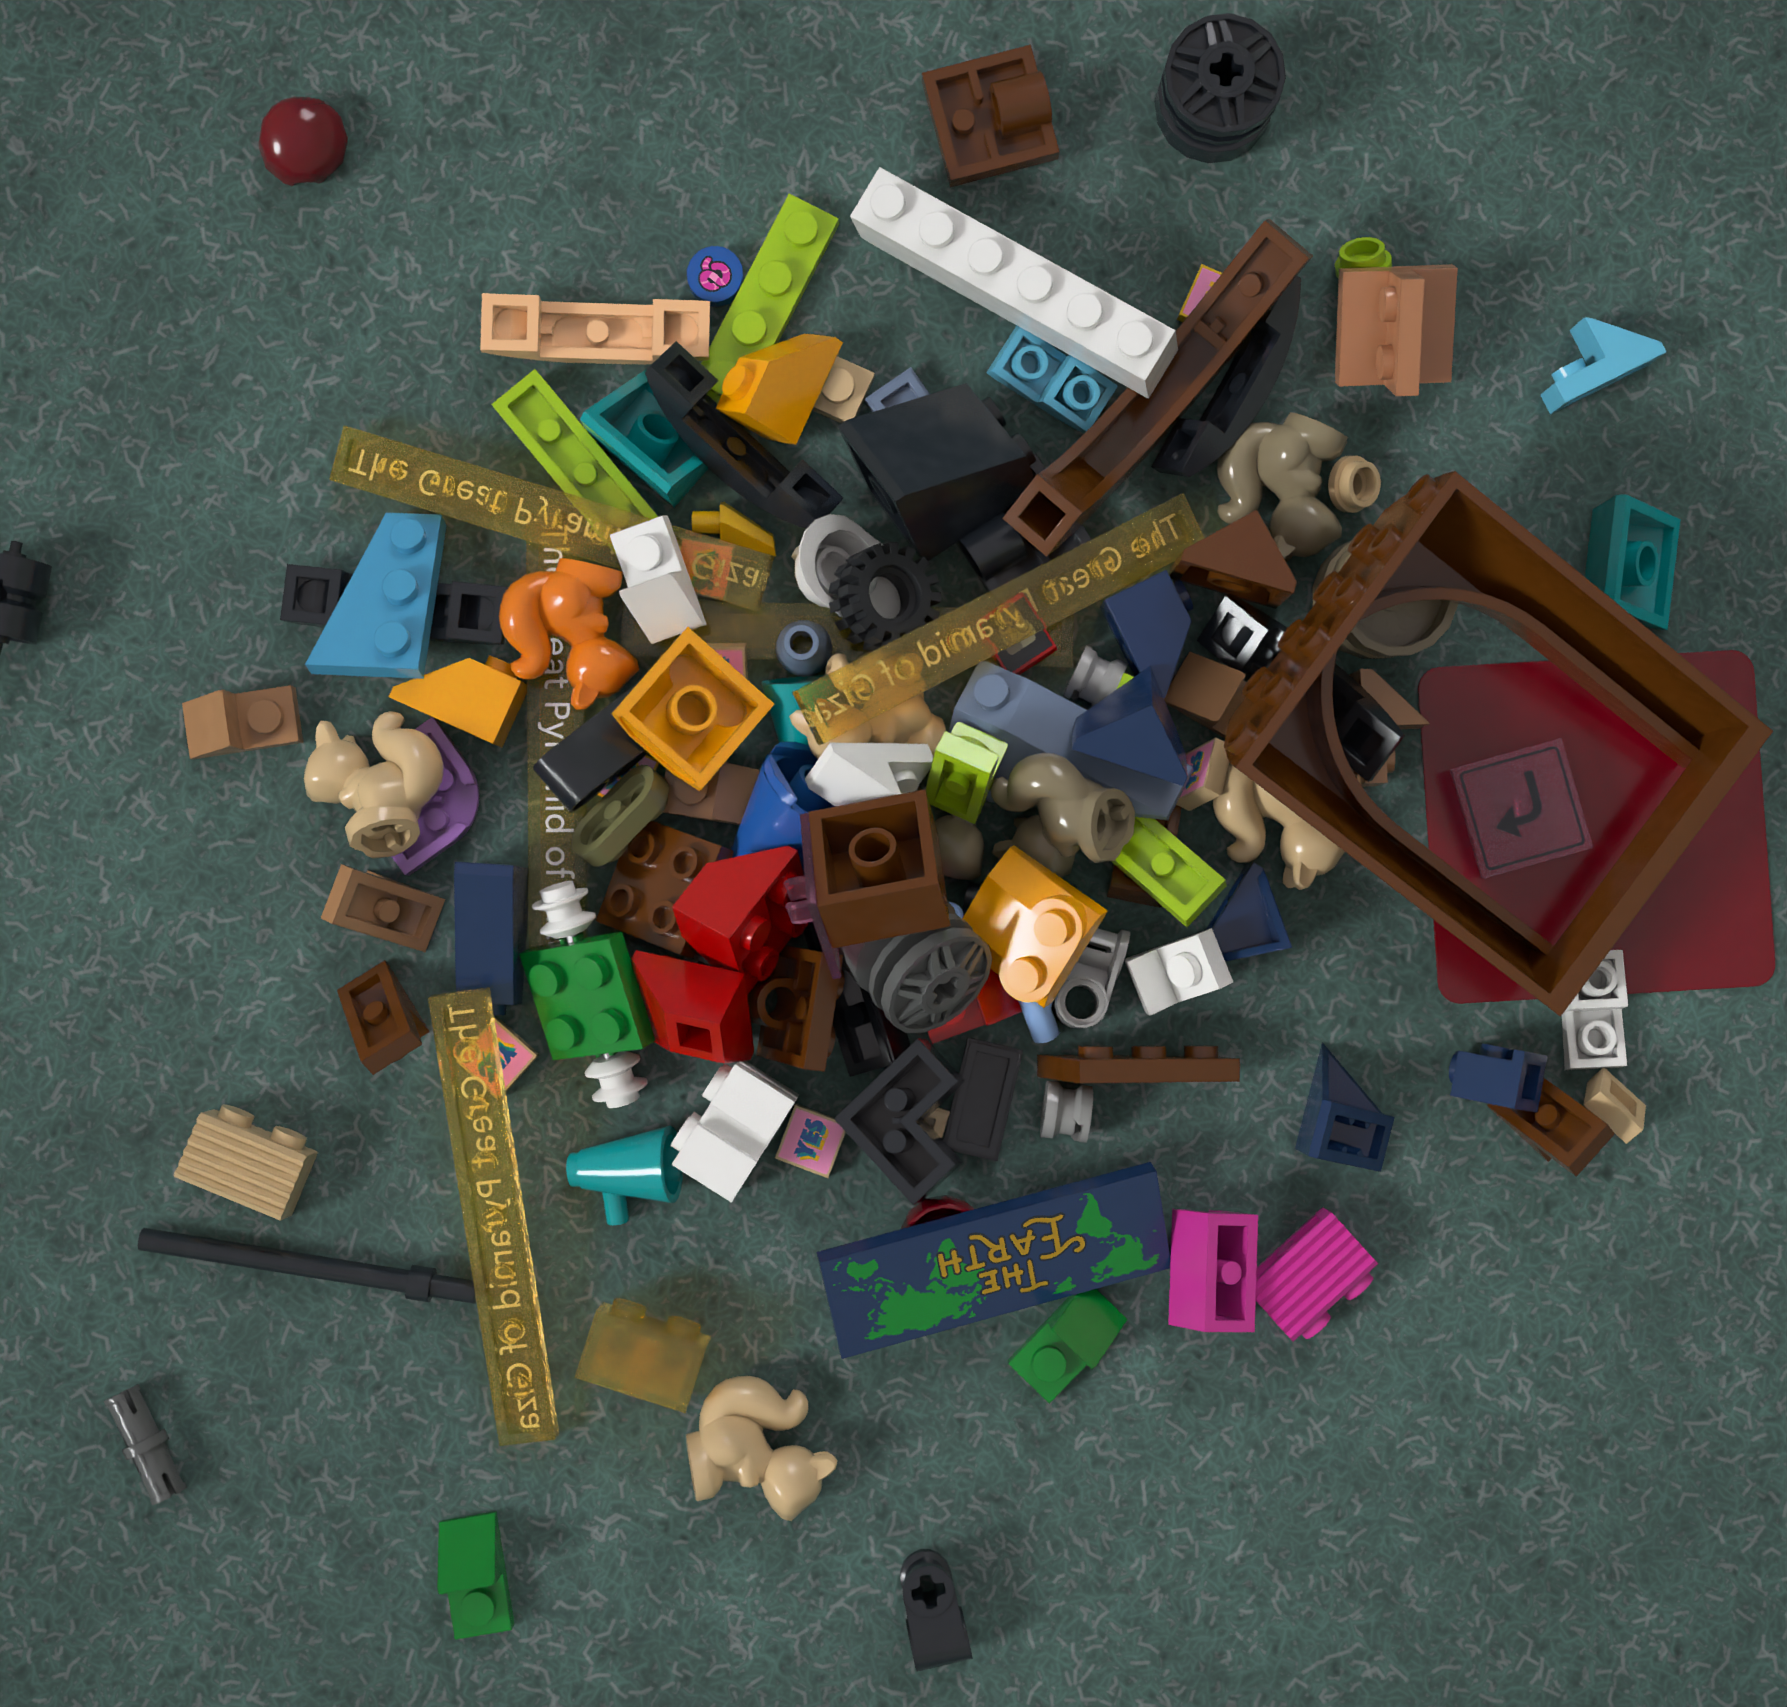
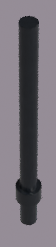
(418, 1283)

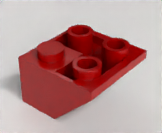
(739, 912)
(695, 1007)

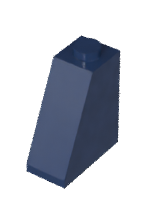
(491, 930)

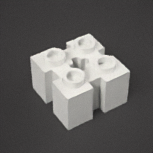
(734, 1129)

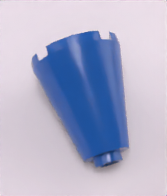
(778, 801)

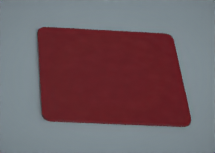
(1709, 913)

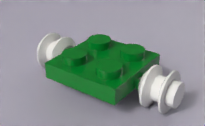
(588, 996)

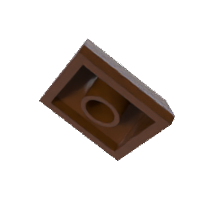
(1238, 562)

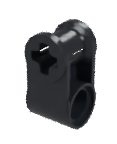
(933, 1617)

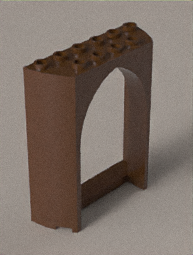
(1466, 550)

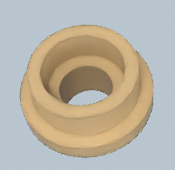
(1353, 484)

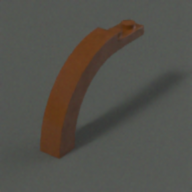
(1133, 425)

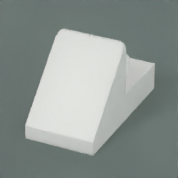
(657, 580)
(868, 771)
(1178, 971)

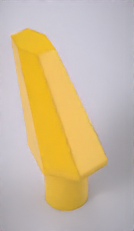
(734, 528)

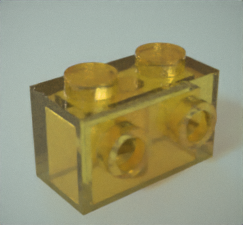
(643, 1354)

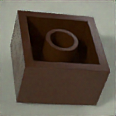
(878, 869)

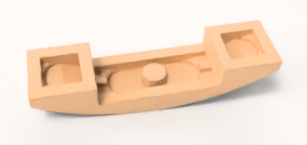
(592, 331)

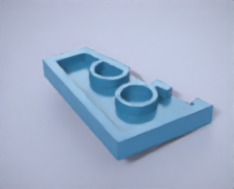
(388, 604)

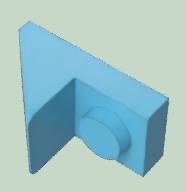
(1609, 356)

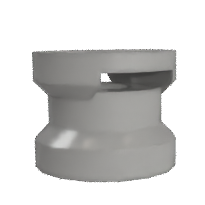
(1094, 677)
(1066, 1111)

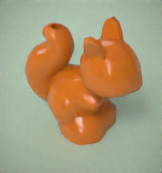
(571, 608)

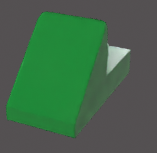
(1067, 1342)
(474, 1575)

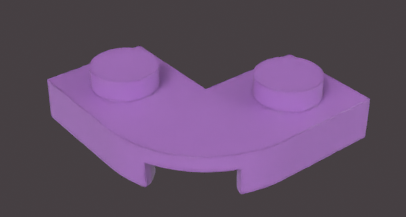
(449, 811)

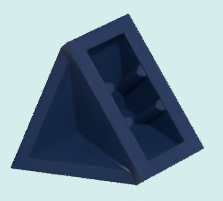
(1133, 731)
(1249, 918)
(1342, 1120)

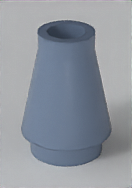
(810, 662)

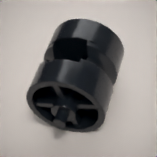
(21, 585)

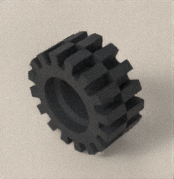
(855, 600)

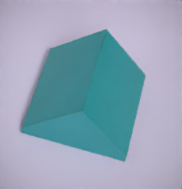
(643, 439)
(1634, 557)

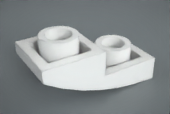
(1594, 1019)

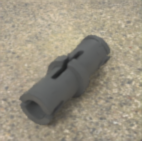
(145, 1444)

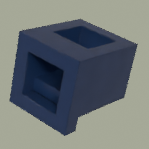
(1498, 1077)

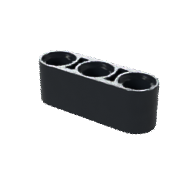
(589, 759)

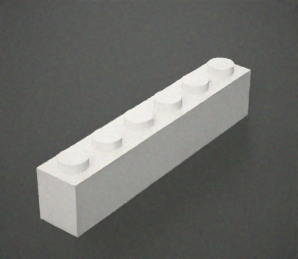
(1015, 283)

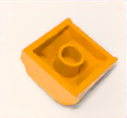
(691, 710)
(1032, 926)

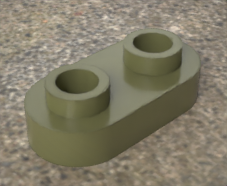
(620, 816)

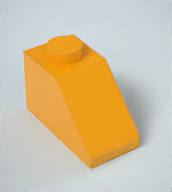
(779, 386)
(469, 697)

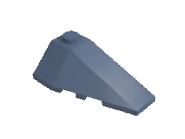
(1041, 721)

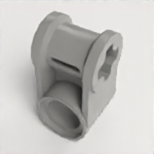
(1096, 973)

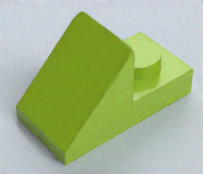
(964, 771)

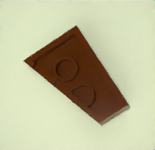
(1144, 1065)

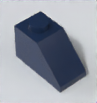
(1151, 625)

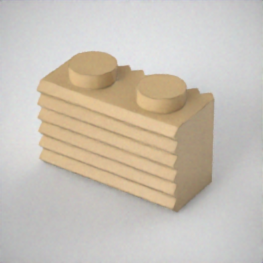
(246, 1161)

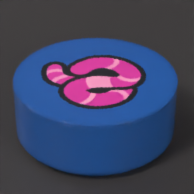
(715, 275)

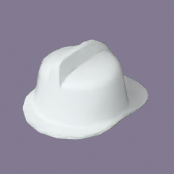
(824, 549)

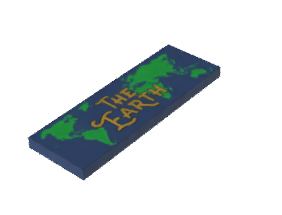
(995, 1259)

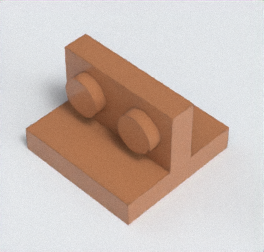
(1395, 326)

